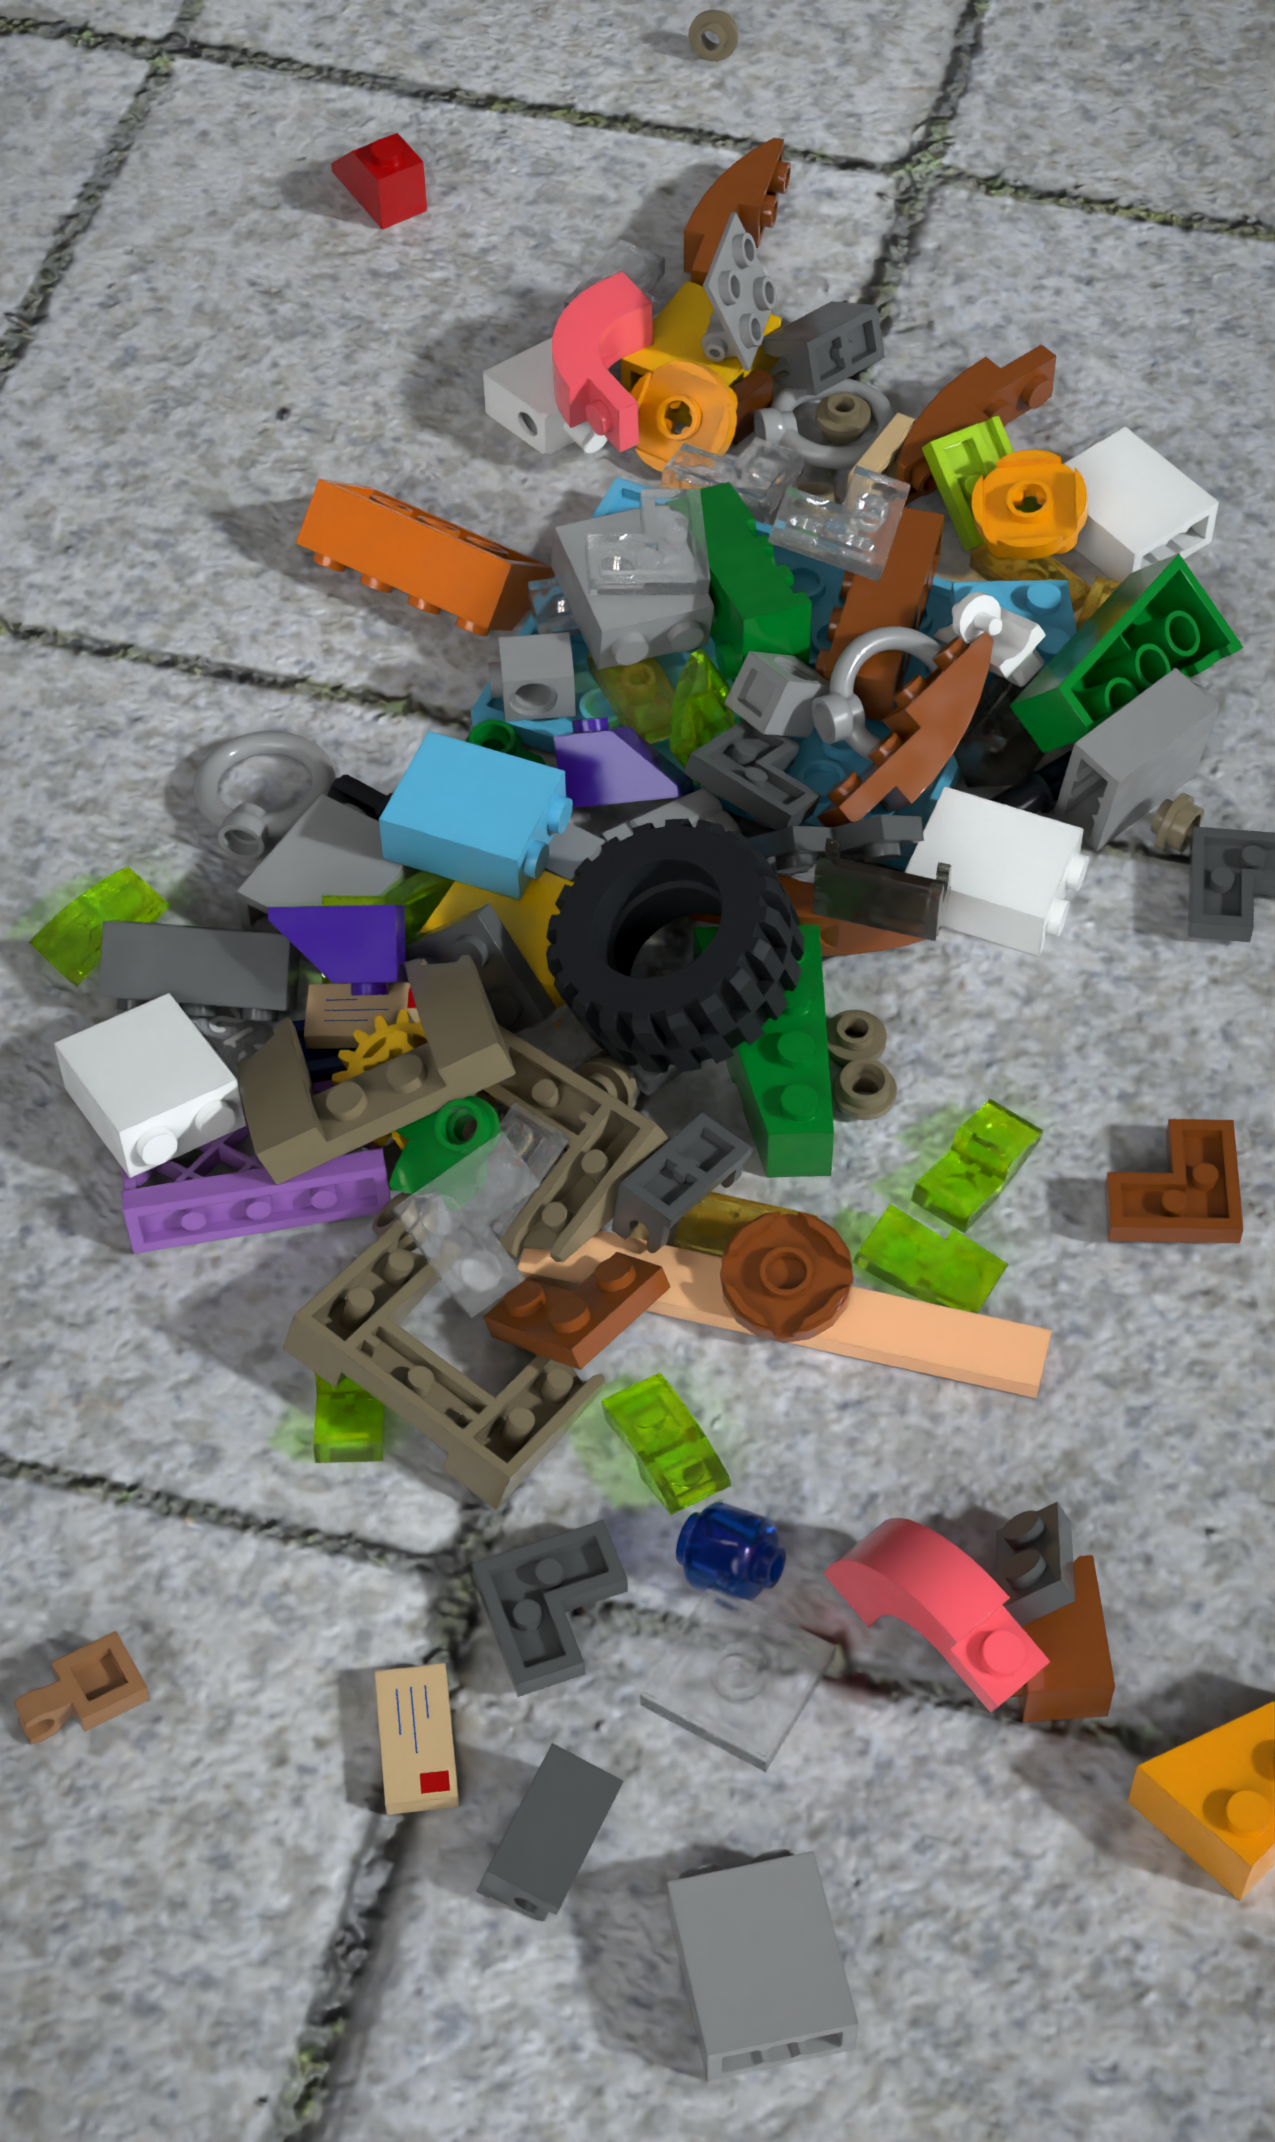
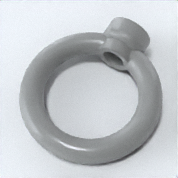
(780, 425)
(840, 712)
(249, 827)

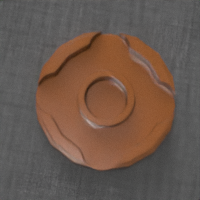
(786, 1276)

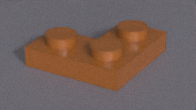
(1190, 1203)
(580, 1322)

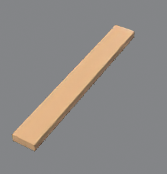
(871, 1328)

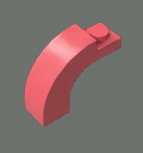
(587, 340)
(945, 1597)

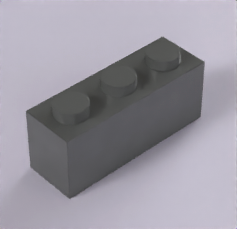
(199, 968)

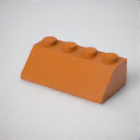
(420, 556)

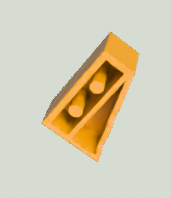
(1217, 1799)

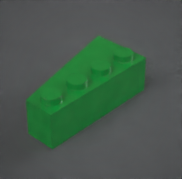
(747, 589)
(1130, 642)
(788, 1073)

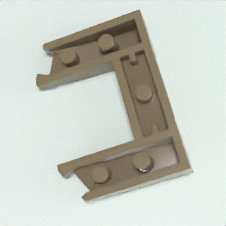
(304, 1129)
(603, 1150)
(356, 1335)

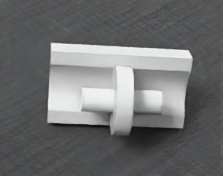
(1013, 636)

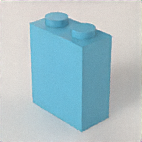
(475, 815)

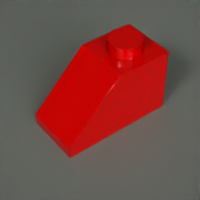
(385, 180)

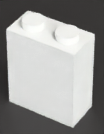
(1138, 507)
(1005, 869)
(150, 1085)

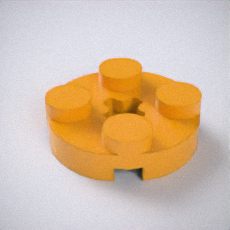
(710, 405)
(1037, 533)

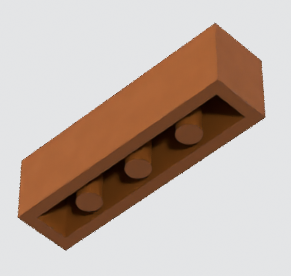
(892, 601)

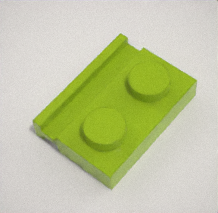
(958, 464)

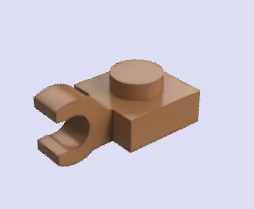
(90, 1683)

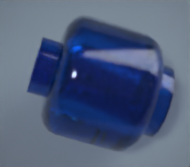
(730, 1551)

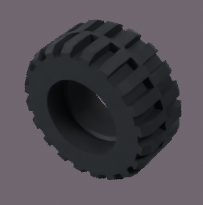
(637, 891)

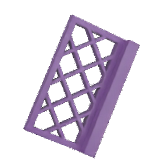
(248, 1201)

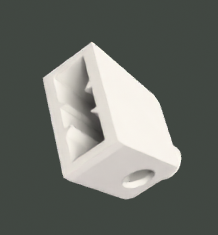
(523, 401)

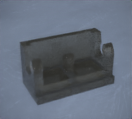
(996, 744)
(880, 895)

